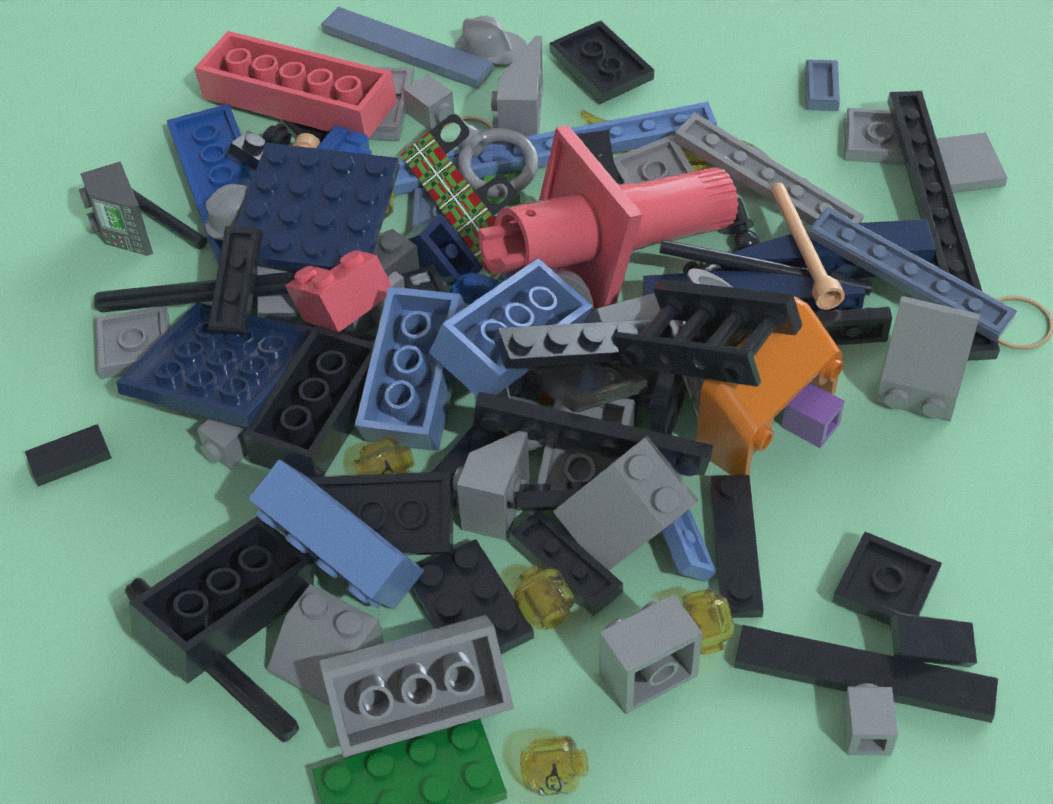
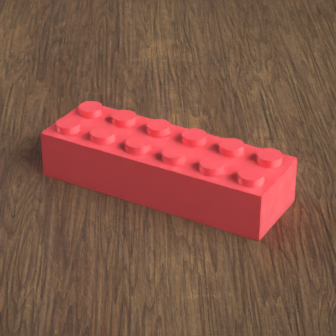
(296, 84)

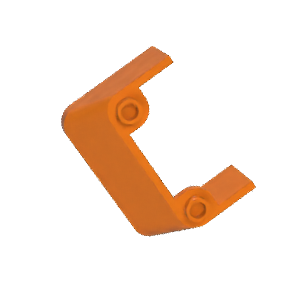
(741, 417)

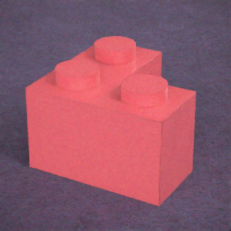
(340, 294)

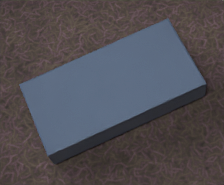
(822, 85)

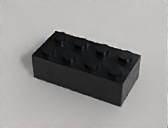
(312, 404)
(220, 598)

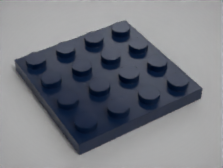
(317, 204)
(214, 372)

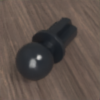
(740, 227)

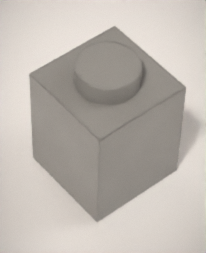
(428, 101)
(222, 442)
(869, 720)

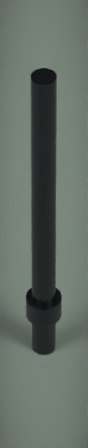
(748, 263)

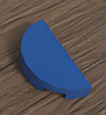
(473, 286)

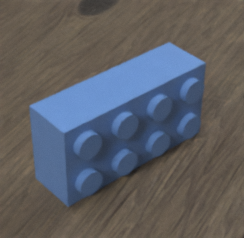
(526, 299)
(405, 385)
(332, 532)

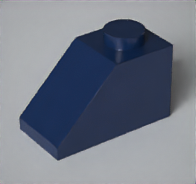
(442, 246)

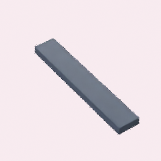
(408, 47)
(909, 271)

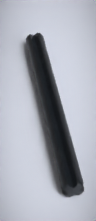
(182, 293)
(241, 686)

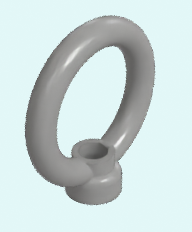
(475, 144)

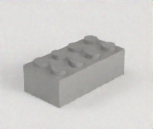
(416, 685)

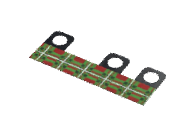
(461, 205)

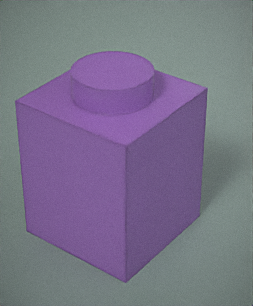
(813, 415)

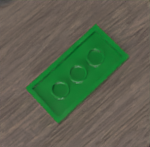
(427, 769)

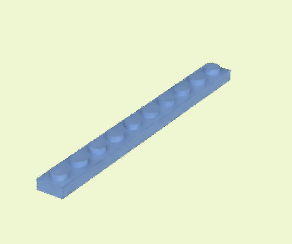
(624, 135)

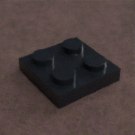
(886, 580)

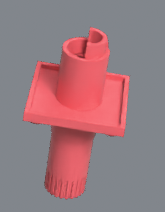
(594, 223)

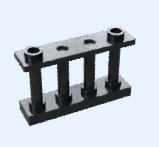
(711, 305)

